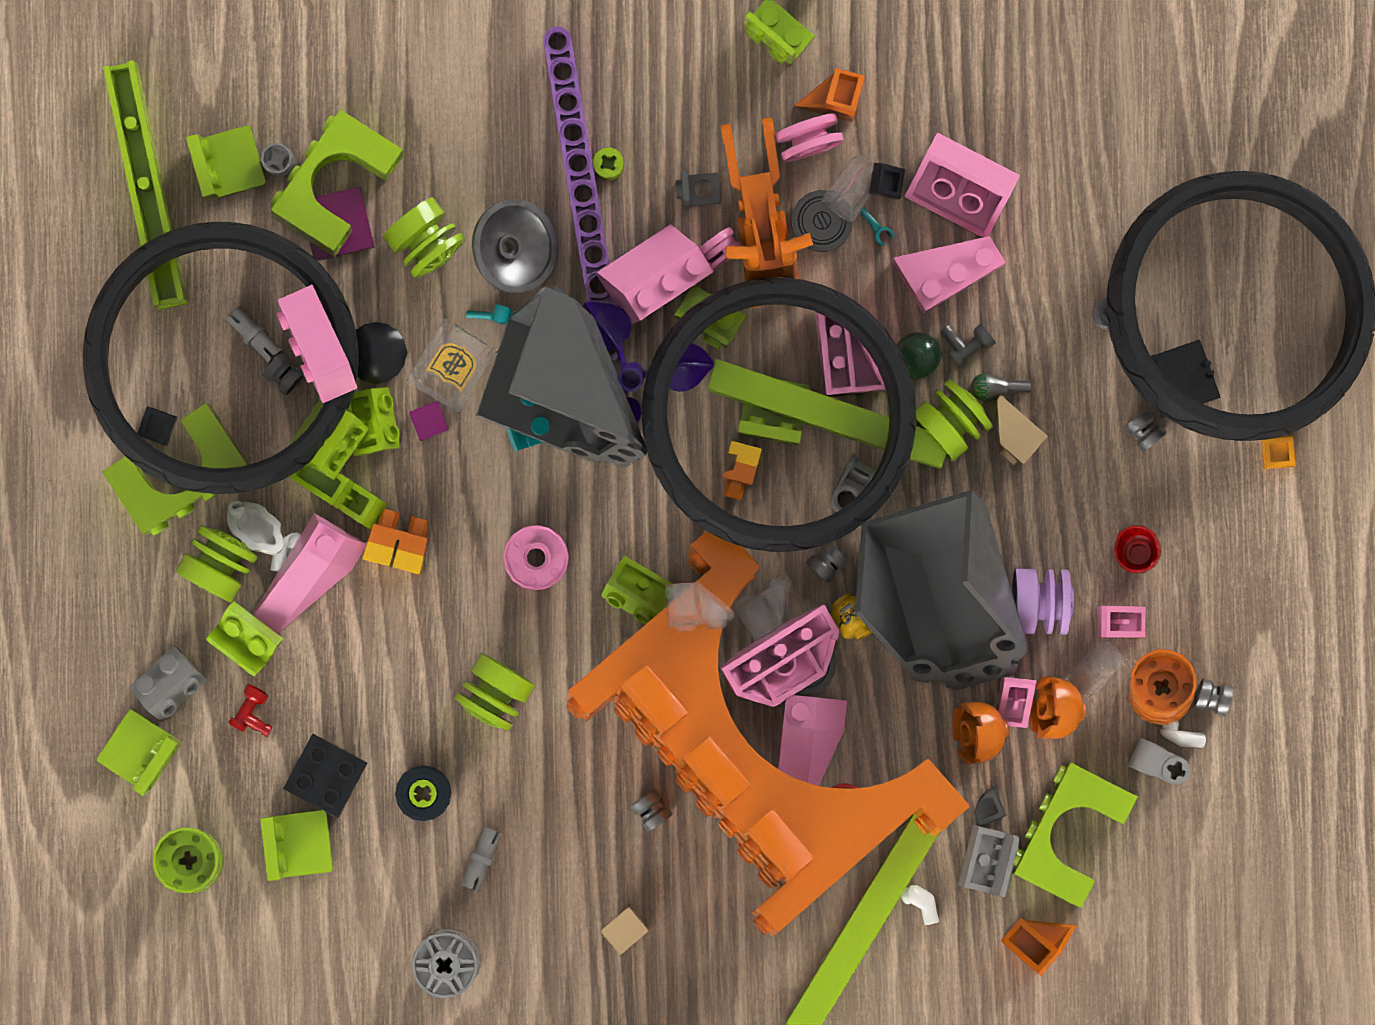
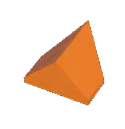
(835, 95)
(1038, 942)

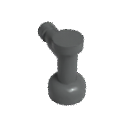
(961, 350)

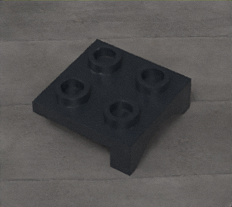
(1189, 371)
(325, 775)

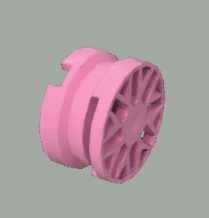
(715, 247)

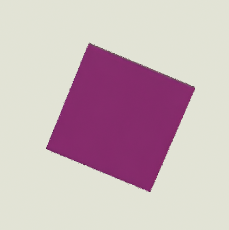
(351, 208)

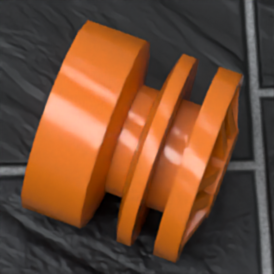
(1153, 672)

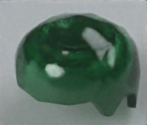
(921, 354)

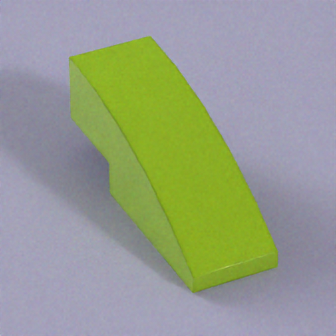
(342, 494)

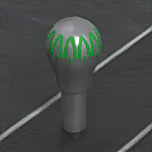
(988, 387)

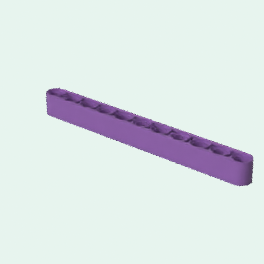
(575, 149)

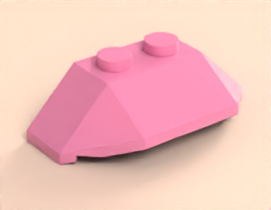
(784, 659)

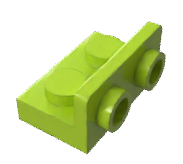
(719, 332)
(375, 411)
(636, 590)
(244, 639)

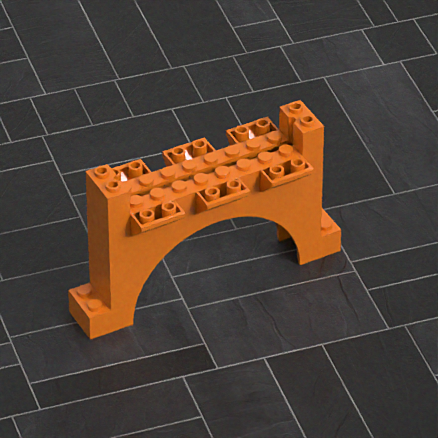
(788, 828)

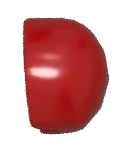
(1137, 549)

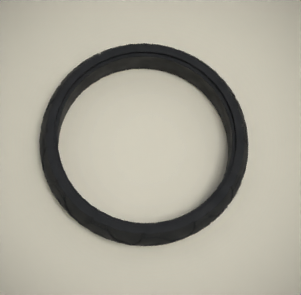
(1330, 231)
(113, 296)
(855, 320)

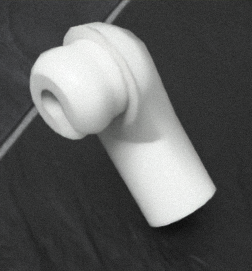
(278, 559)
(1183, 738)
(924, 901)

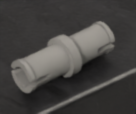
(253, 334)
(481, 859)

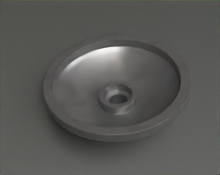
(529, 241)

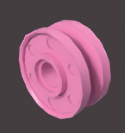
(809, 137)
(555, 557)

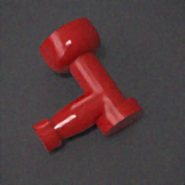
(244, 716)

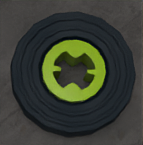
(423, 777)

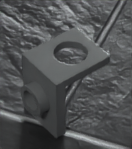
(686, 189)

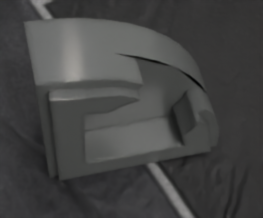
(989, 808)

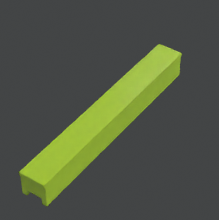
(144, 176)
(816, 410)
(862, 926)

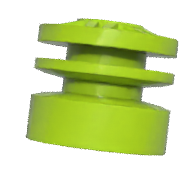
(424, 238)
(953, 419)
(216, 563)
(494, 692)
(174, 848)

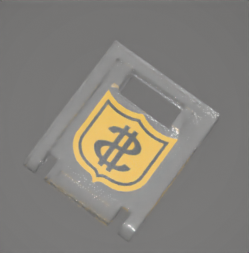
(454, 361)

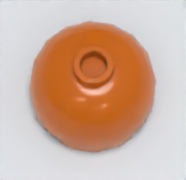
(1056, 709)
(980, 731)

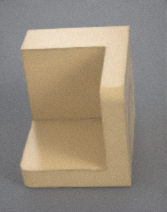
(625, 930)

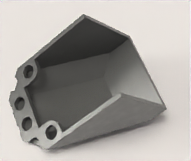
(561, 365)
(940, 592)

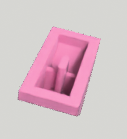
(1121, 621)
(1016, 700)

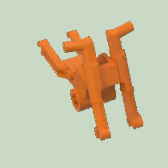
(763, 227)

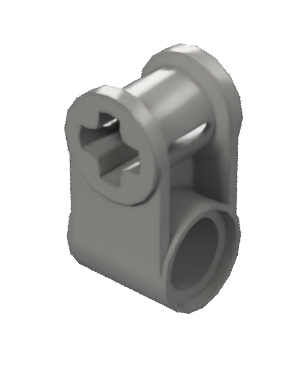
(852, 481)
(1154, 761)

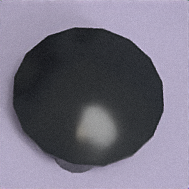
(380, 352)

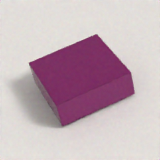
(429, 421)

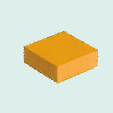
(1278, 452)

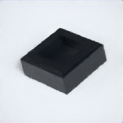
(887, 181)
(157, 425)

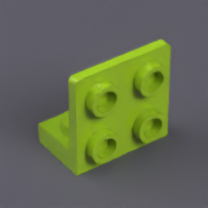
(778, 31)
(226, 162)
(769, 426)
(338, 446)
(139, 752)
(296, 844)

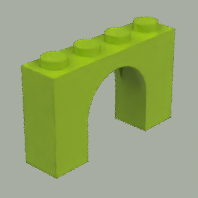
(342, 141)
(153, 508)
(1073, 789)

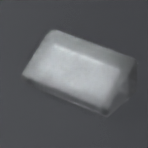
(850, 189)

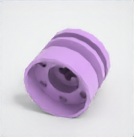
(1043, 600)

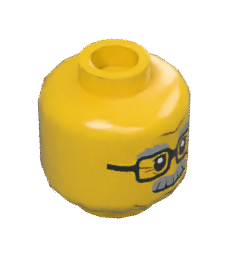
(846, 619)

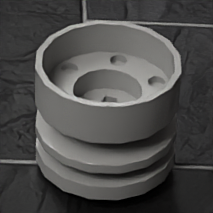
(446, 944)

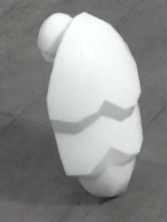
(255, 527)

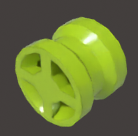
(607, 168)

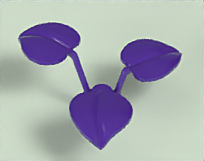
(616, 327)

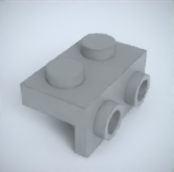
(167, 684)
(989, 861)

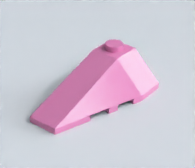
(312, 568)
(810, 736)

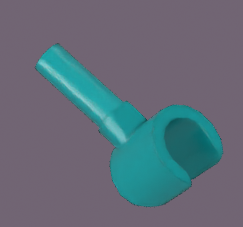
(875, 226)
(500, 314)

